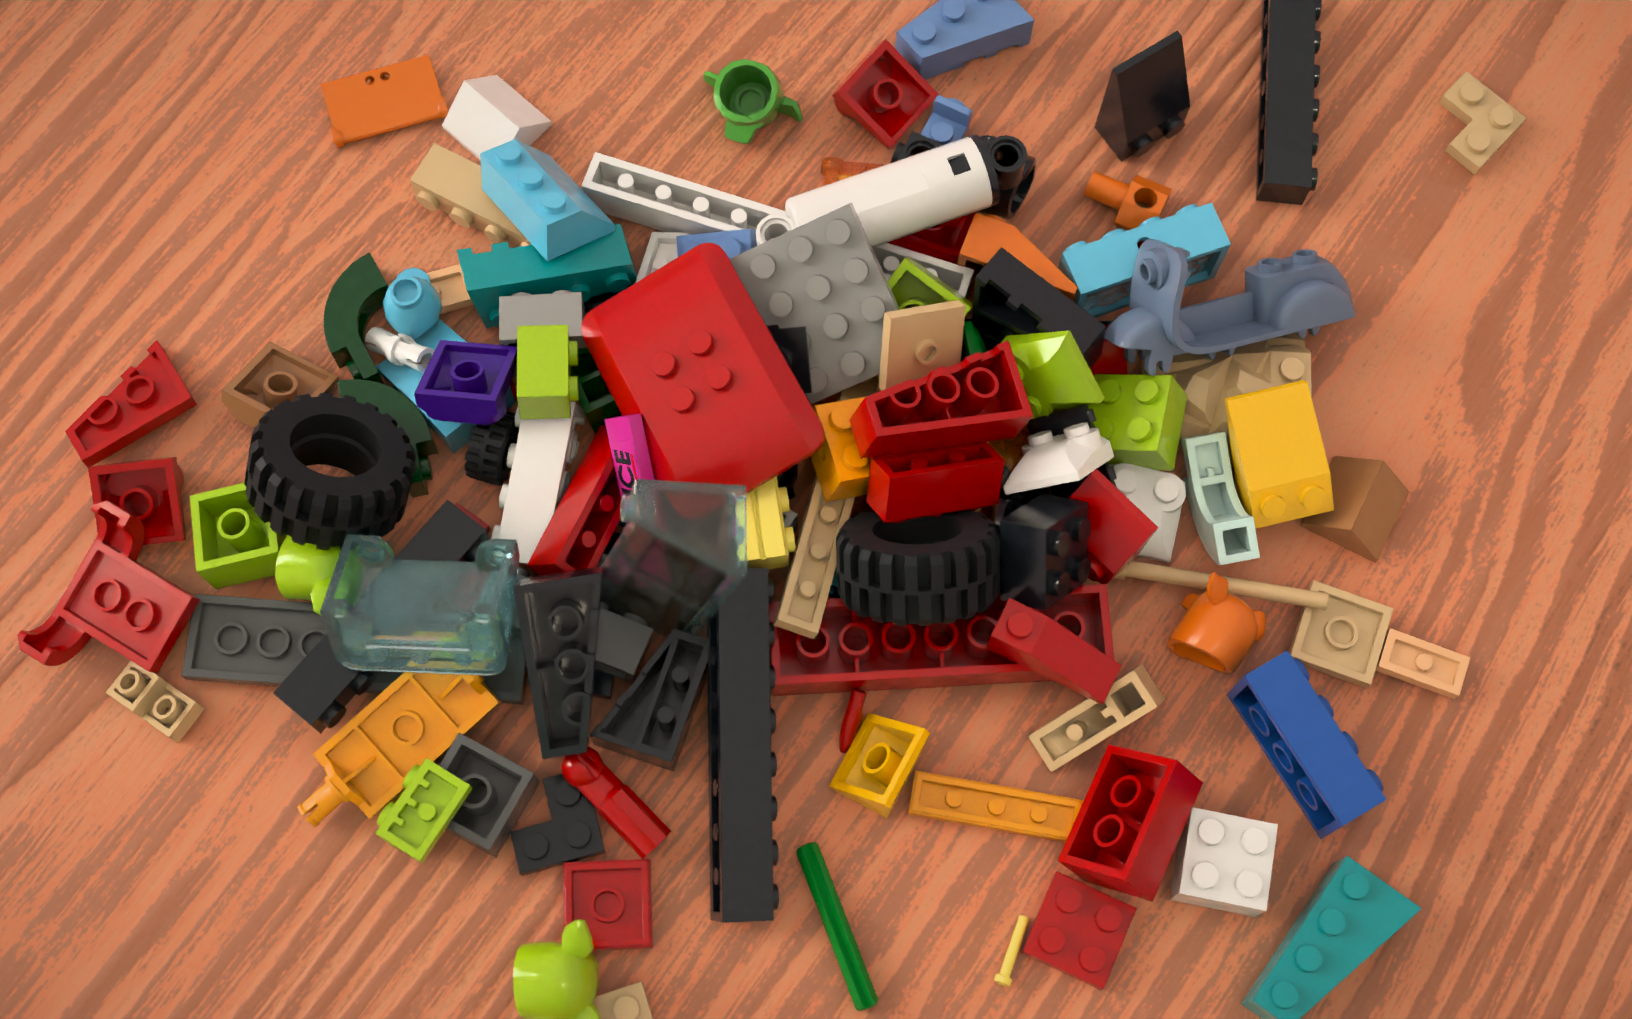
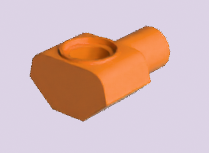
(1125, 196)

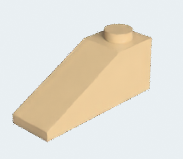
(1092, 722)

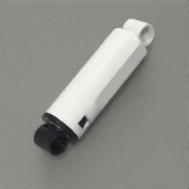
(912, 191)

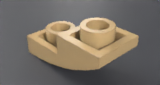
(155, 701)

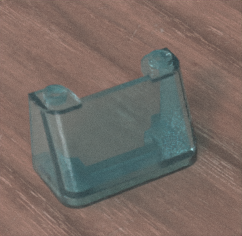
(421, 611)

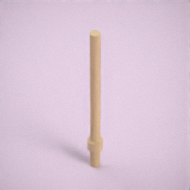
(1236, 586)

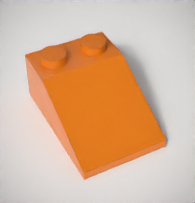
(991, 233)

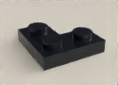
(567, 838)

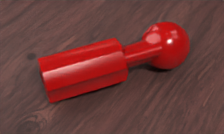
(615, 801)

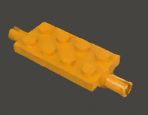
(394, 732)

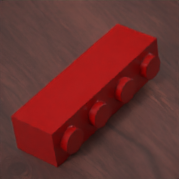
(584, 515)

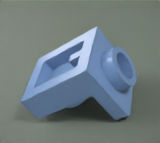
(947, 121)

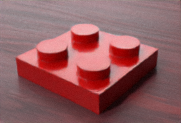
(1078, 930)

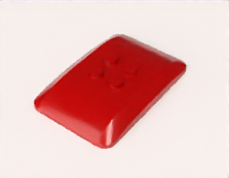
(702, 374)

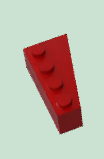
(948, 407)

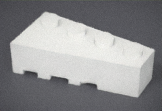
(537, 477)

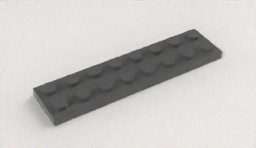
(268, 638)

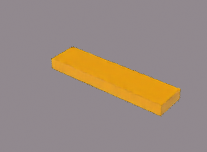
(993, 806)

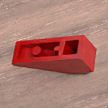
(1052, 651)

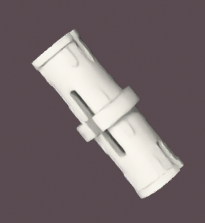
(398, 348)

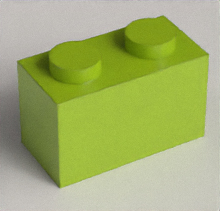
(545, 372)

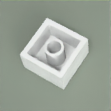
(1224, 862)

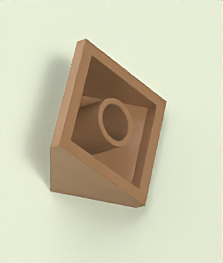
(1365, 506)

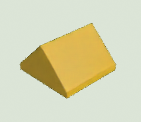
(879, 762)

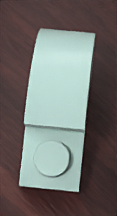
(1214, 503)

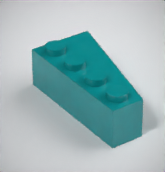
(590, 269)
(1329, 939)

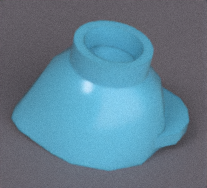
(412, 303)

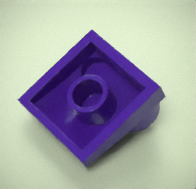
(467, 382)

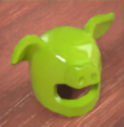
(305, 571)
(557, 977)

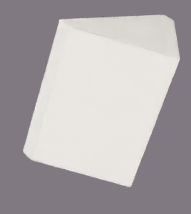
(492, 114)

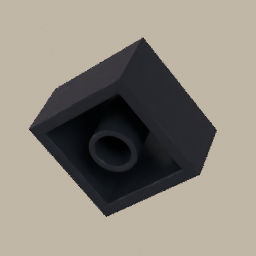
(1044, 550)

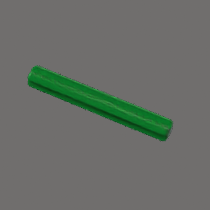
(837, 926)

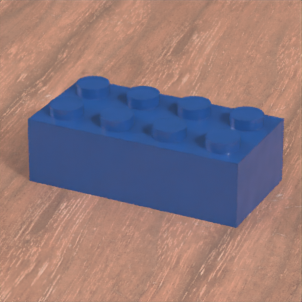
(1306, 744)

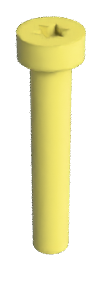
(1003, 977)

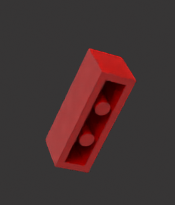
(934, 481)

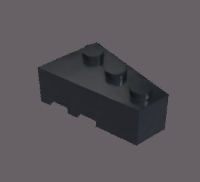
(1019, 301)
(659, 705)

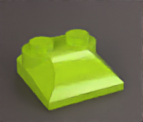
(1053, 372)

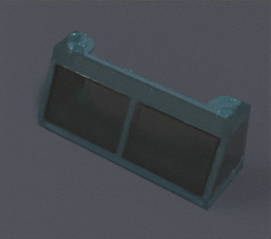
(677, 553)

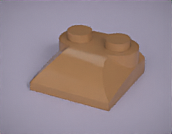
(271, 379)

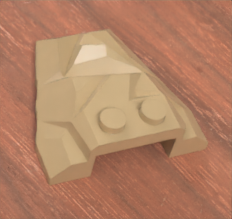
(1246, 371)

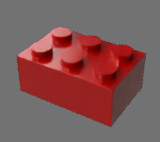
(1130, 821)

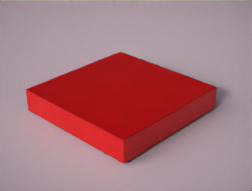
(612, 900)

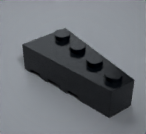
(560, 647)

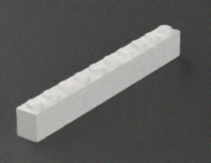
(691, 208)

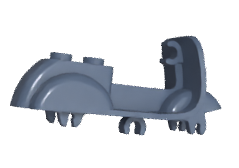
(1277, 301)

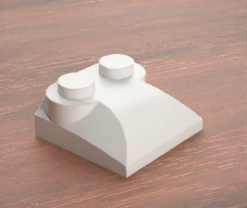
(1059, 458)
(1159, 498)

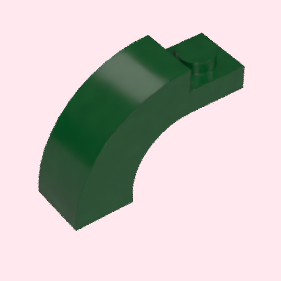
(347, 313)
(406, 415)

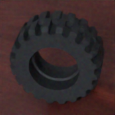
(335, 434)
(918, 567)

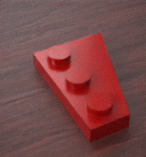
(136, 407)

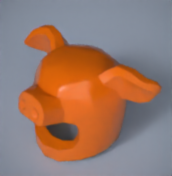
(1217, 628)

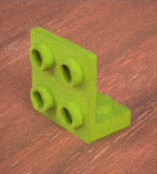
(422, 810)

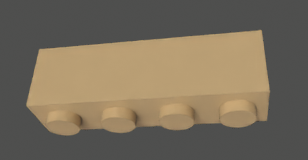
(455, 187)

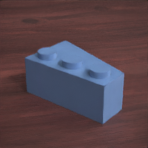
(961, 32)

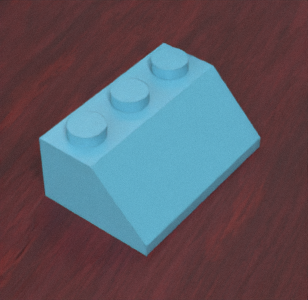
(541, 199)

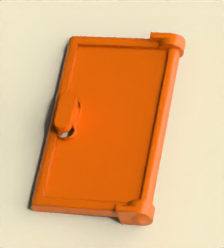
(384, 102)

